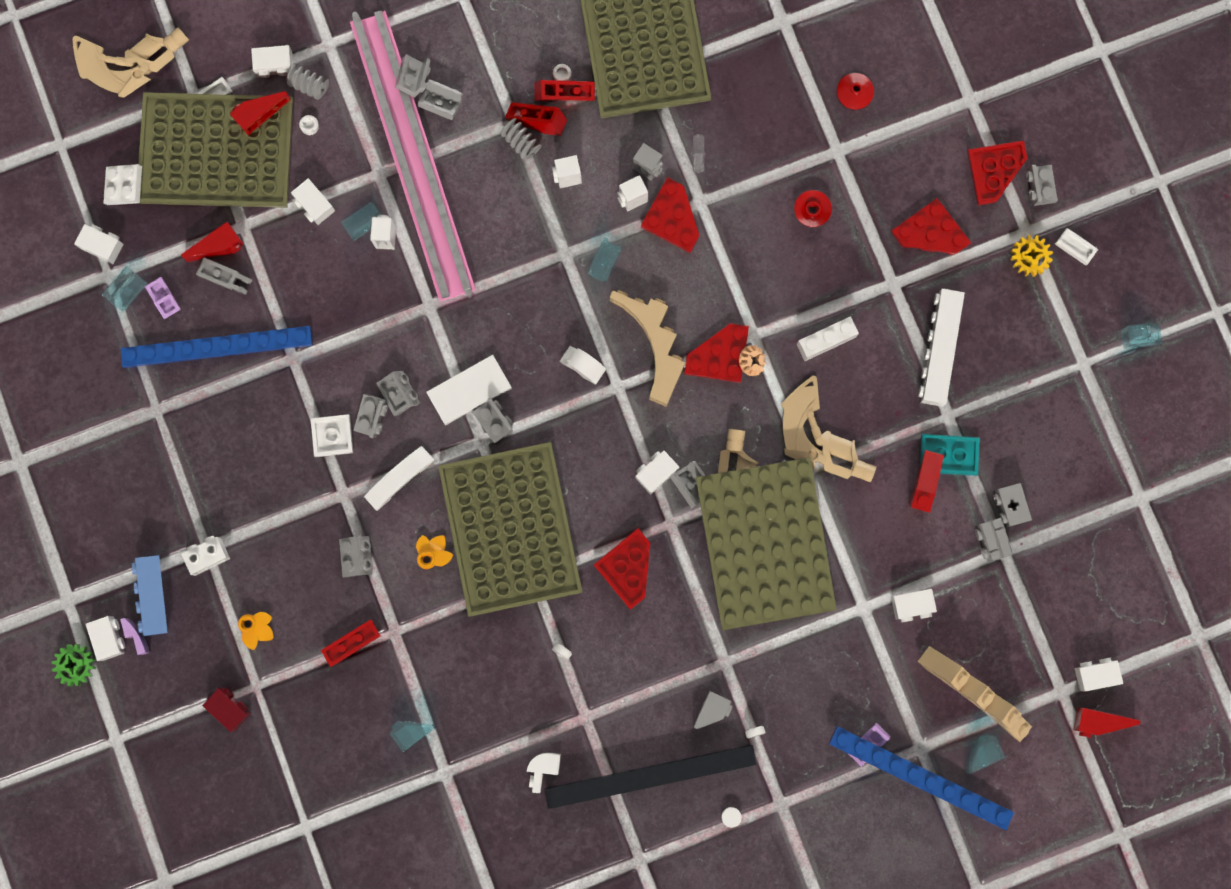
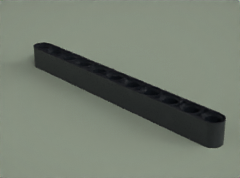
(650, 776)

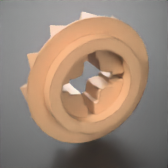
(746, 362)

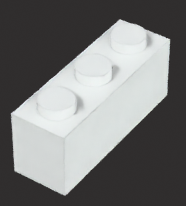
(827, 338)

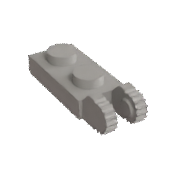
(222, 275)

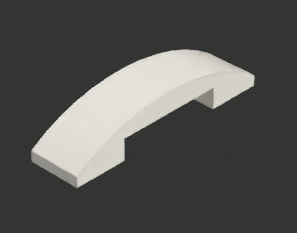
(398, 477)

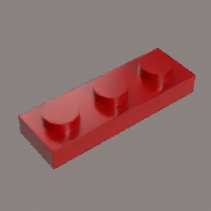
(350, 643)

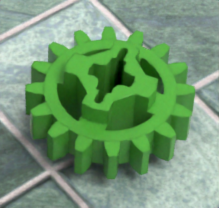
(76, 672)

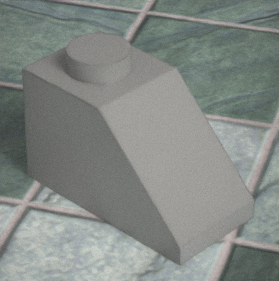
(713, 710)

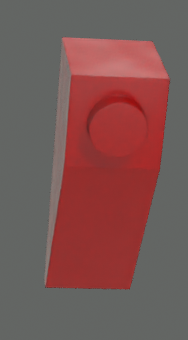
(564, 91)
(256, 111)
(537, 117)
(216, 244)
(926, 481)
(1099, 723)

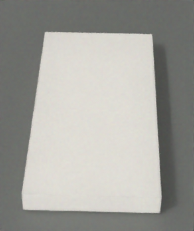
(469, 390)

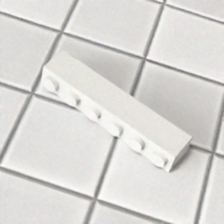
(942, 347)

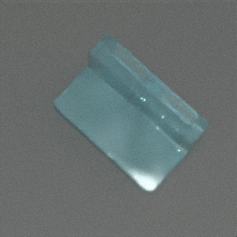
(360, 221)
(604, 260)
(124, 288)

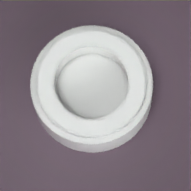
(562, 73)
(309, 125)
(562, 651)
(755, 732)
(731, 817)

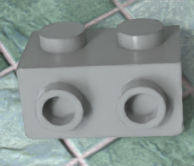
(441, 100)
(686, 482)
(356, 556)

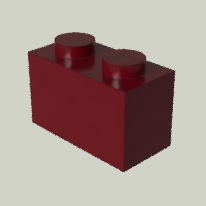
(227, 709)

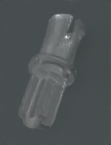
(698, 153)

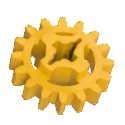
(1030, 247)

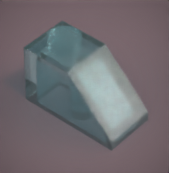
(1141, 335)
(409, 733)
(984, 753)

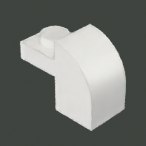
(583, 364)
(543, 763)

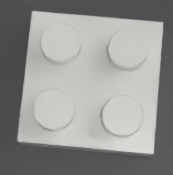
(122, 184)
(332, 435)

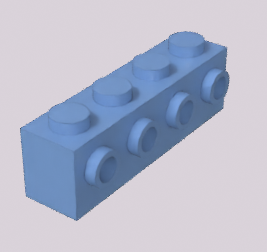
(150, 595)

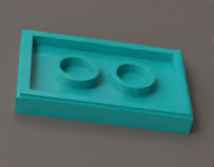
(959, 453)

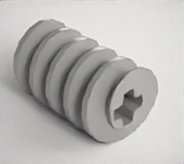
(307, 83)
(520, 140)

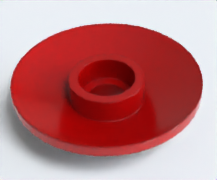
(851, 98)
(816, 200)

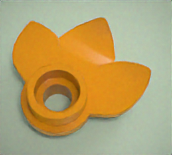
(433, 549)
(258, 631)

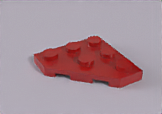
(994, 169)
(672, 217)
(932, 231)
(719, 355)
(627, 568)

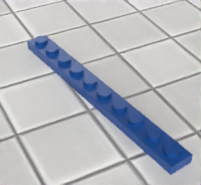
(216, 346)
(921, 778)

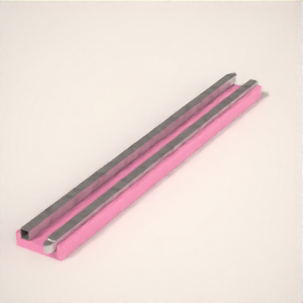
(412, 158)

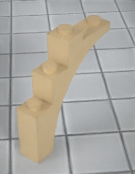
(661, 339)
(977, 692)

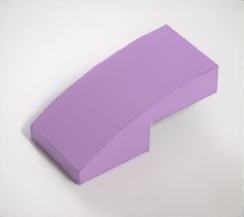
(162, 297)
(131, 631)
(876, 736)

